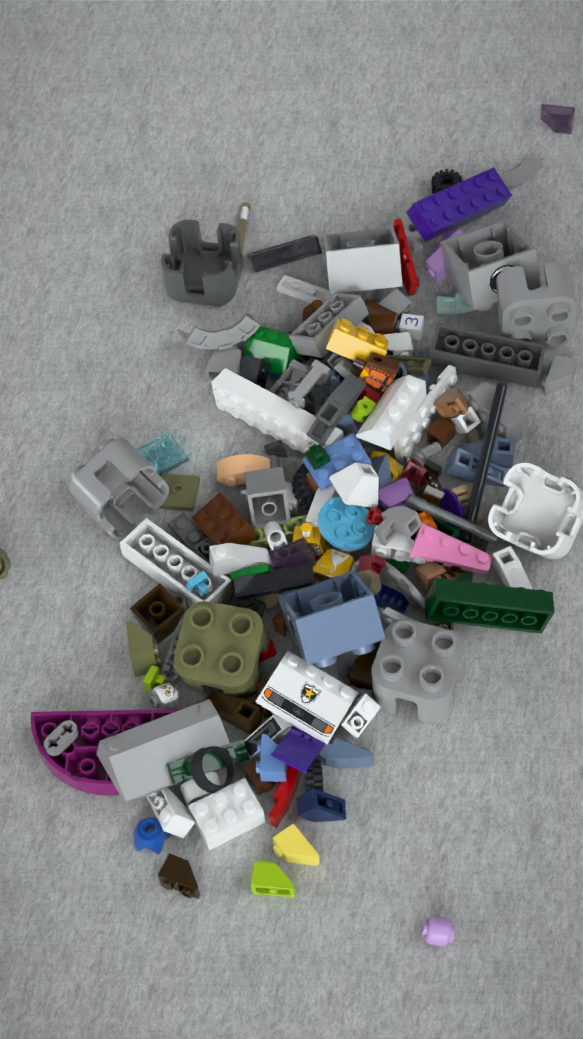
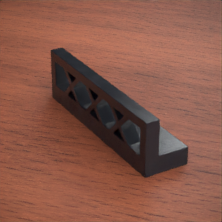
(285, 253)

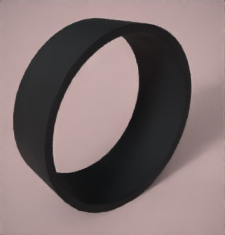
(198, 773)

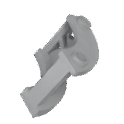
(301, 381)

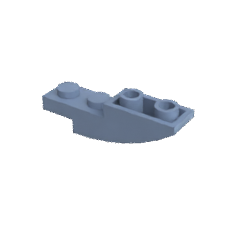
(345, 755)

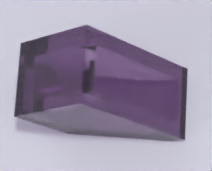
(558, 118)
(292, 554)

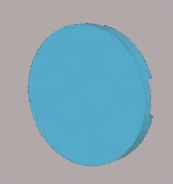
(345, 525)

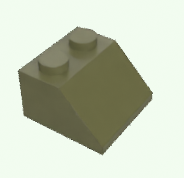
(142, 649)

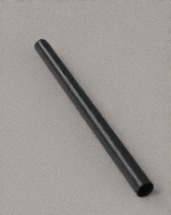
(485, 458)

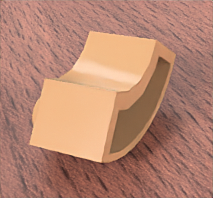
(231, 469)

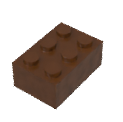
(224, 523)

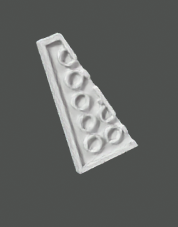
(423, 415)

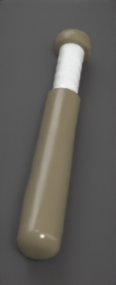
(242, 223)

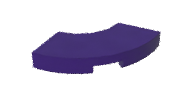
(451, 504)

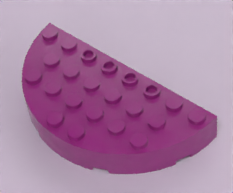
(79, 762)

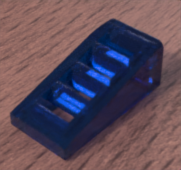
(389, 592)

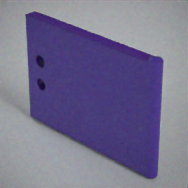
(298, 749)

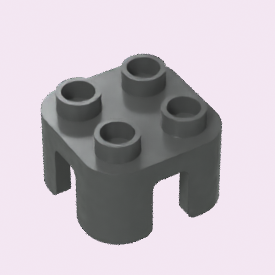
(201, 269)

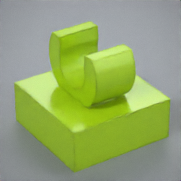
(153, 679)

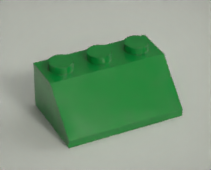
(272, 347)

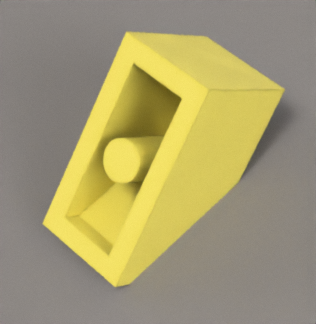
(294, 847)

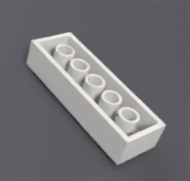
(171, 563)

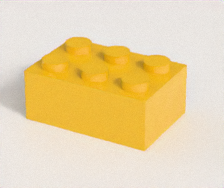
(355, 341)

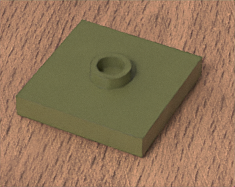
(182, 491)

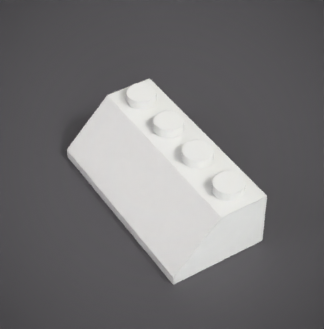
(393, 411)

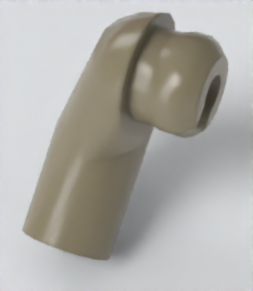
(473, 436)

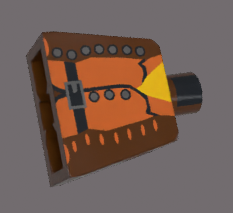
(376, 371)

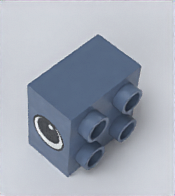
(332, 619)

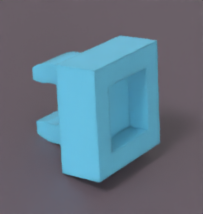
(199, 583)

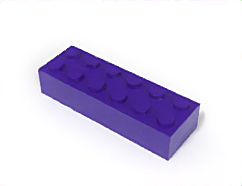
(459, 204)

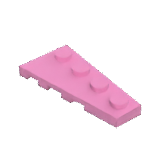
(440, 547)

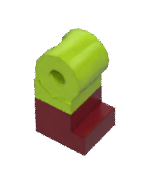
(365, 404)

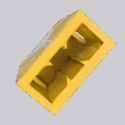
(333, 564)

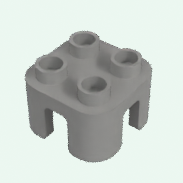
(537, 315)
(110, 480)
(418, 666)

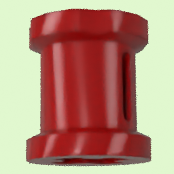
(374, 517)

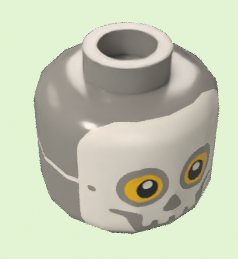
(165, 696)

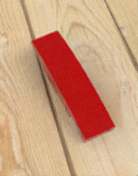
(284, 795)

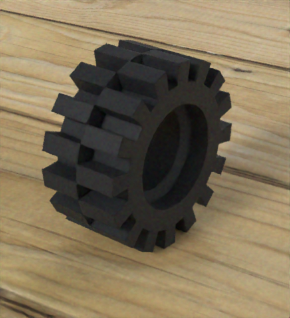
(444, 178)
(314, 776)

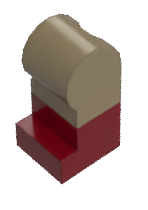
(370, 570)

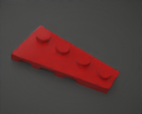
(408, 271)

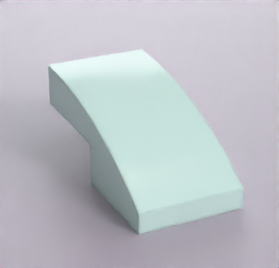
(452, 305)

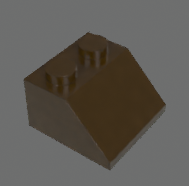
(158, 613)

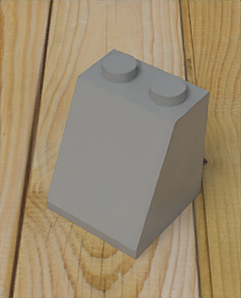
(267, 496)

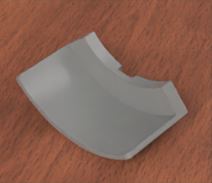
(222, 338)

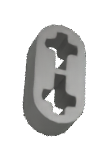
(61, 738)

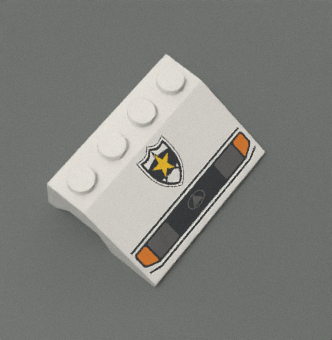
(307, 697)

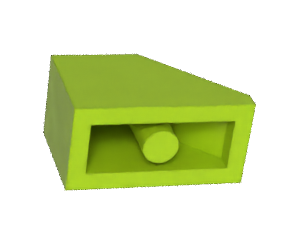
(270, 880)

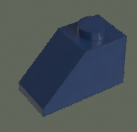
(320, 806)

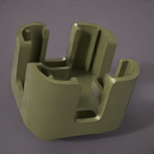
(221, 648)

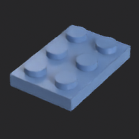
(342, 454)

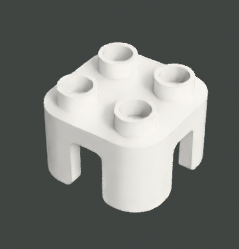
(538, 512)

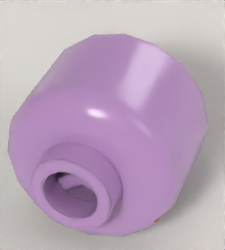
(438, 931)

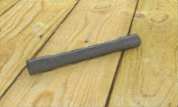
(422, 505)

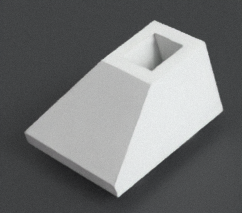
(357, 485)

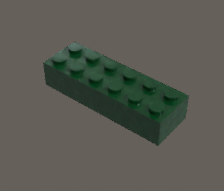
(489, 605)

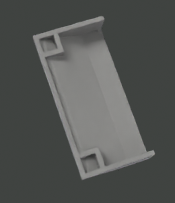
(140, 755)

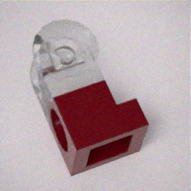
(414, 469)

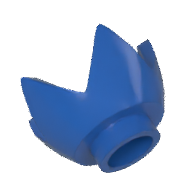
(152, 840)

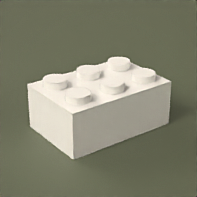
(227, 813)

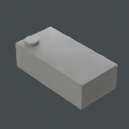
(313, 333)

